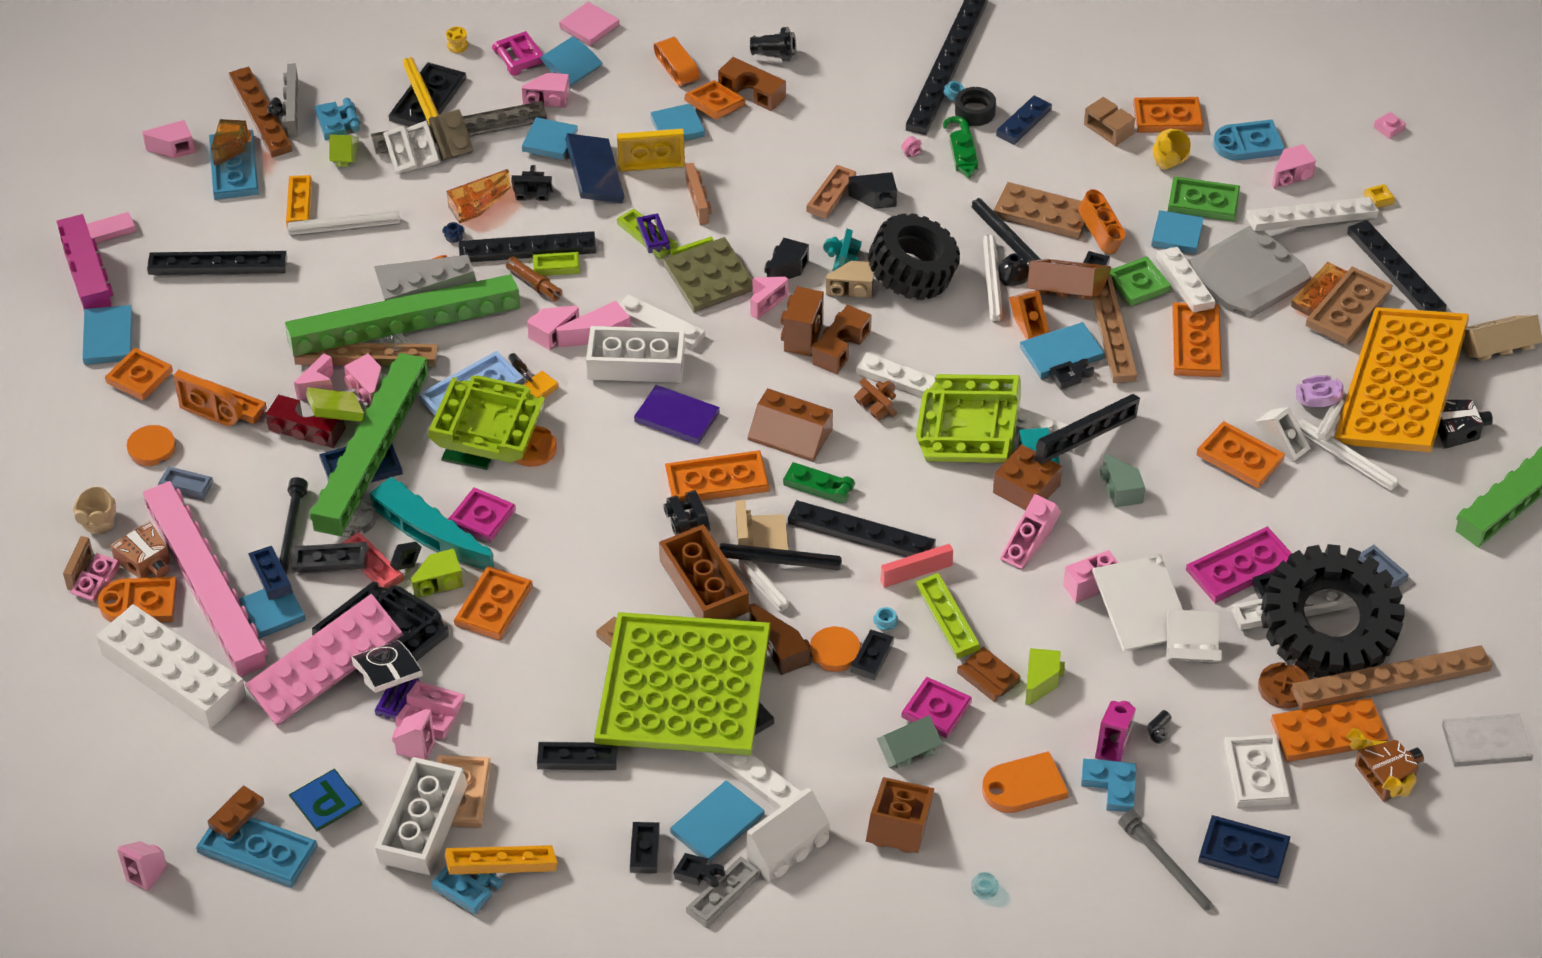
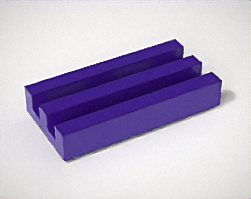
(657, 244)
(388, 713)

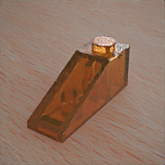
(477, 196)

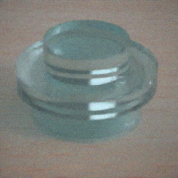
(984, 885)

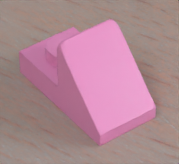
(767, 294)
(316, 376)

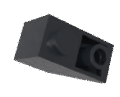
(788, 259)

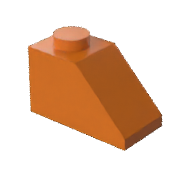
(1029, 314)

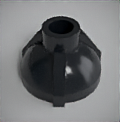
(1013, 270)

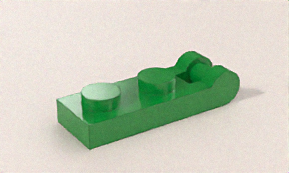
(818, 483)

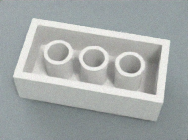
(635, 354)
(421, 816)

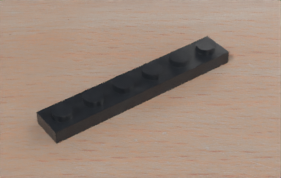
(527, 246)
(217, 262)
(1395, 267)
(1086, 428)
(858, 530)

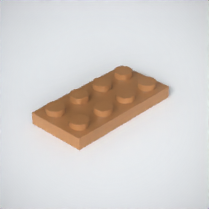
(1040, 210)
(1348, 305)

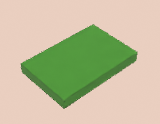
(1204, 198)

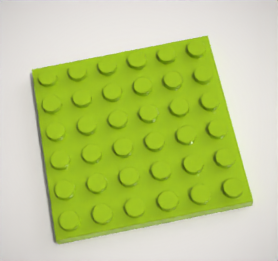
(683, 683)

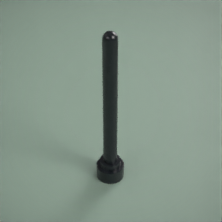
(297, 489)

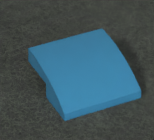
(571, 58)

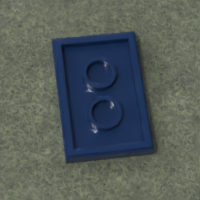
(388, 468)
(1244, 849)

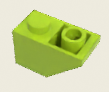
(437, 574)

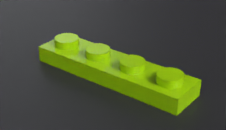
(948, 616)

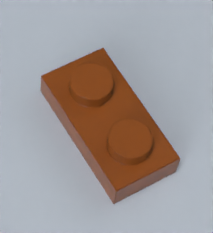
(236, 812)

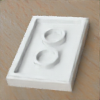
(1257, 770)

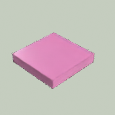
(589, 23)

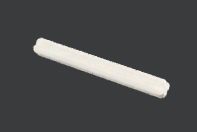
(343, 222)
(992, 278)
(1350, 456)

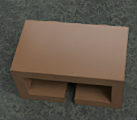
(1108, 121)

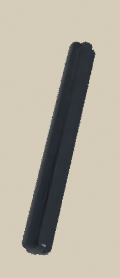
(1004, 231)
(781, 556)

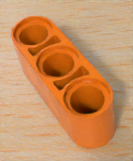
(676, 61)
(1101, 221)

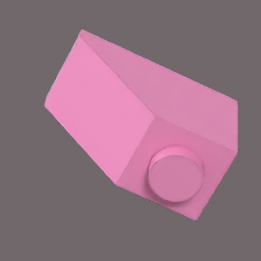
(544, 324)
(415, 735)
(142, 863)

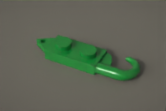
(962, 146)

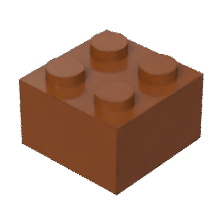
(802, 320)
(1024, 476)

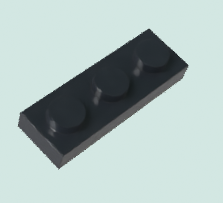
(330, 557)
(576, 756)

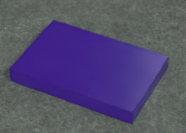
(676, 414)

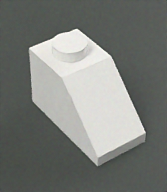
(1283, 432)

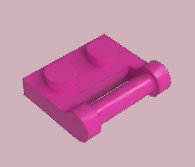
(523, 48)

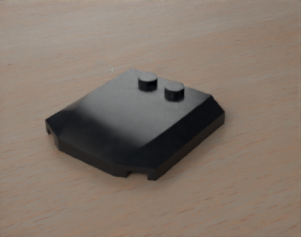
(415, 618)

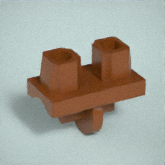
(880, 396)

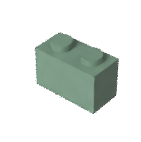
(909, 741)

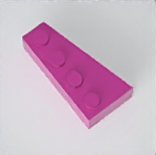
(84, 263)

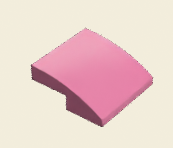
(442, 703)

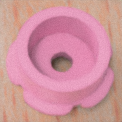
(911, 146)

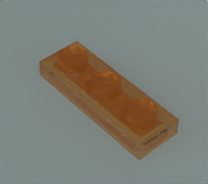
(1317, 288)

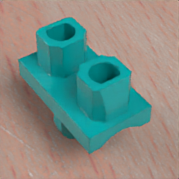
(841, 248)

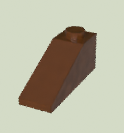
(785, 643)

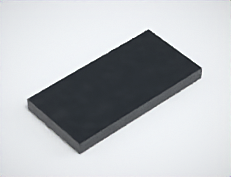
(442, 86)

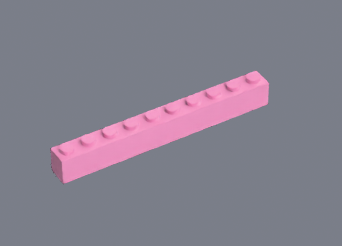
(205, 579)

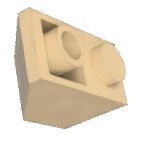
(851, 280)

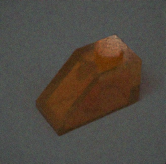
(229, 140)

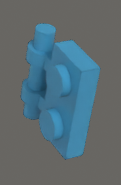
(330, 118)
(465, 890)

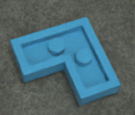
(1116, 777)

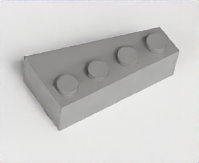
(423, 276)

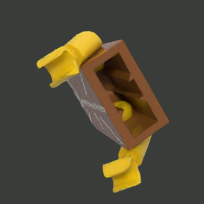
(1386, 764)

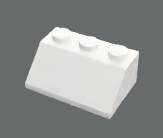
(787, 835)

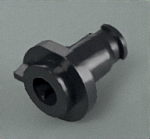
(778, 44)

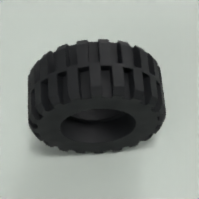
(905, 273)

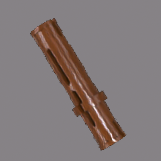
(540, 283)

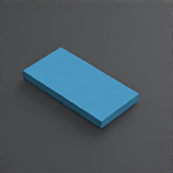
(236, 176)
(261, 850)

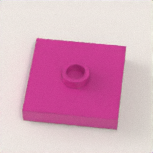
(482, 514)
(940, 702)

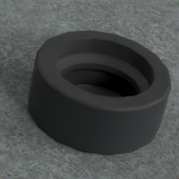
(975, 95)

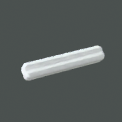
(1330, 421)
(764, 584)

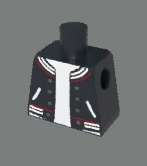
(1462, 422)

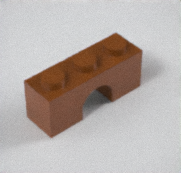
(767, 88)
(832, 350)

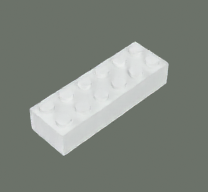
(171, 666)

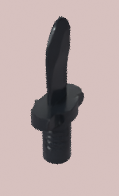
(519, 365)

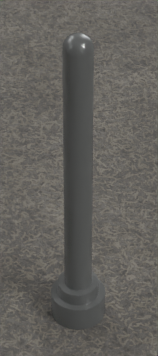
(1132, 823)

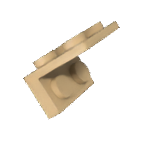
(760, 530)

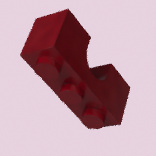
(287, 418)

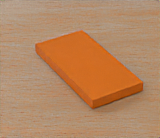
(1196, 341)
(718, 476)

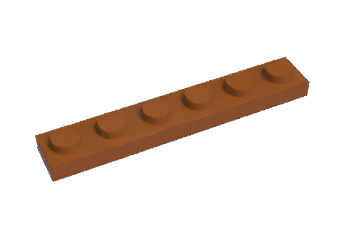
(256, 106)

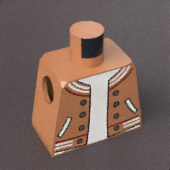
(142, 552)

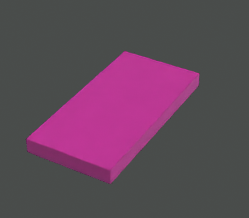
(1236, 564)

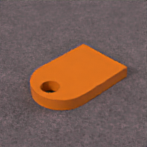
(206, 399)
(152, 595)
(1024, 784)

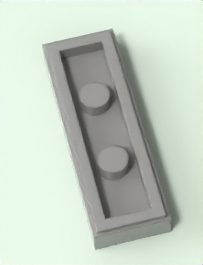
(716, 900)

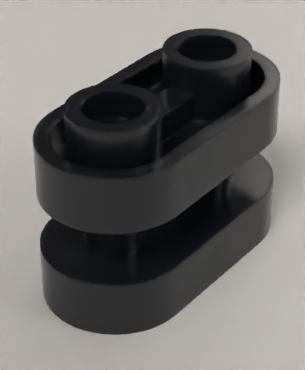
(676, 510)

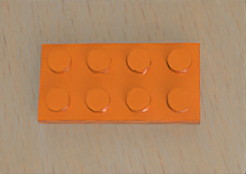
(1324, 728)

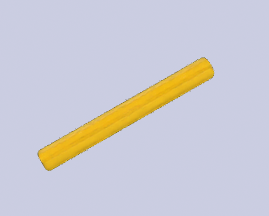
(420, 88)

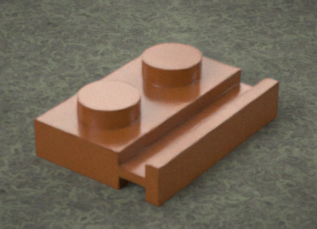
(988, 674)

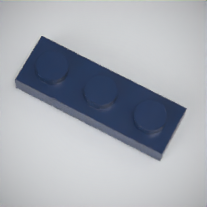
(1023, 120)
(270, 573)

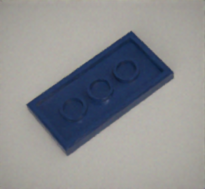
(594, 168)

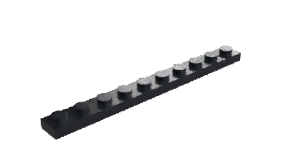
(945, 66)

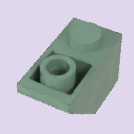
(1122, 481)

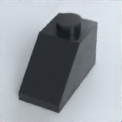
(874, 189)

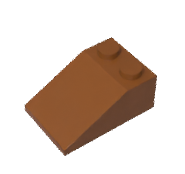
(899, 815)

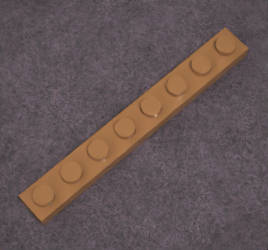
(1391, 677)

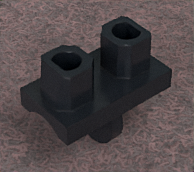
(532, 182)

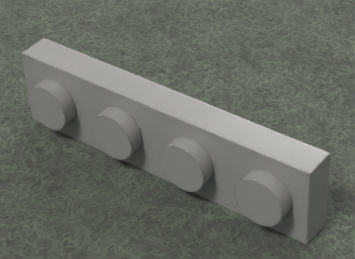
(290, 106)

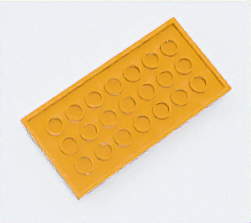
(1402, 379)

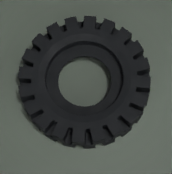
(1317, 570)

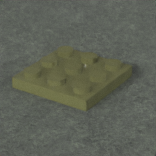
(709, 274)

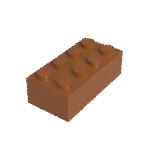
(703, 575)

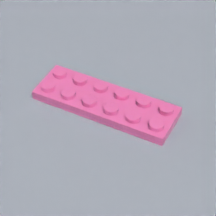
(322, 660)

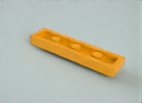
(500, 859)

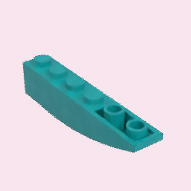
(427, 524)

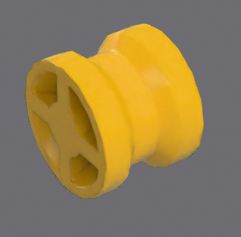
(456, 39)

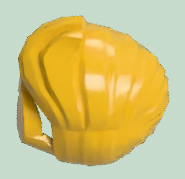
(1171, 148)

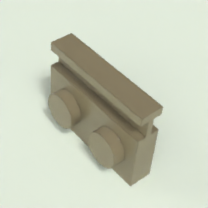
(451, 134)

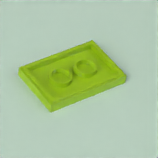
(334, 404)

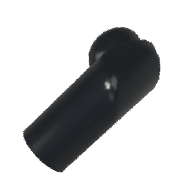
(275, 107)
(1156, 727)

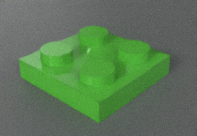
(1139, 281)

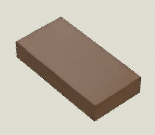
(78, 561)

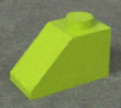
(343, 149)
(1043, 673)

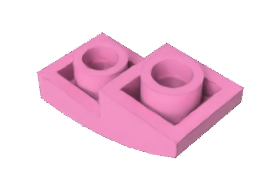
(96, 578)

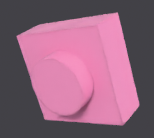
(1389, 125)

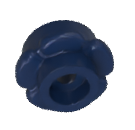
(453, 232)

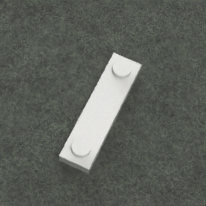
(652, 317)

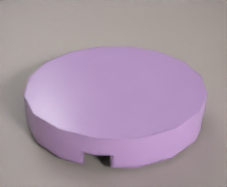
(1319, 391)

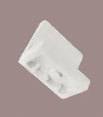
(1193, 636)

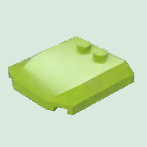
(486, 418)
(969, 418)

